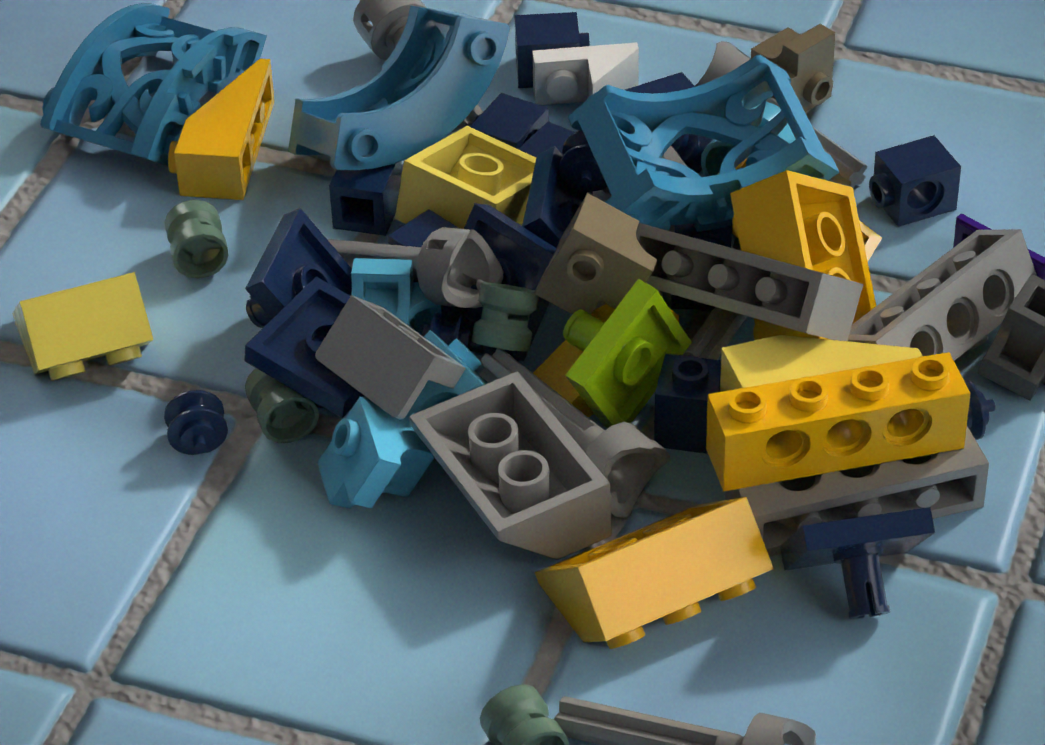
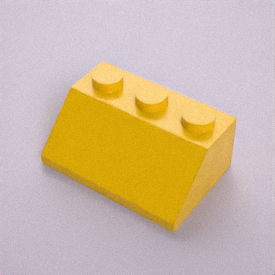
(806, 226)
(658, 572)

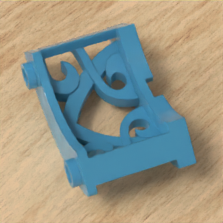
(201, 60)
(413, 102)
(636, 129)

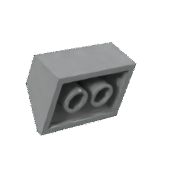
(519, 467)

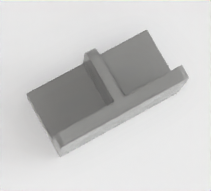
(384, 357)

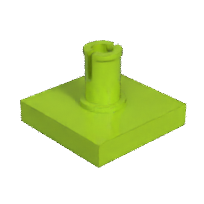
(623, 354)

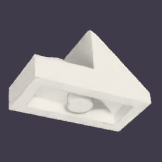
(579, 72)

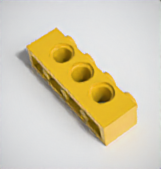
(836, 421)

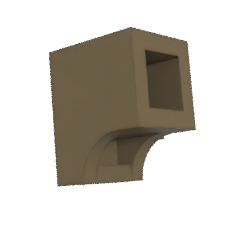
(806, 59)
(595, 259)

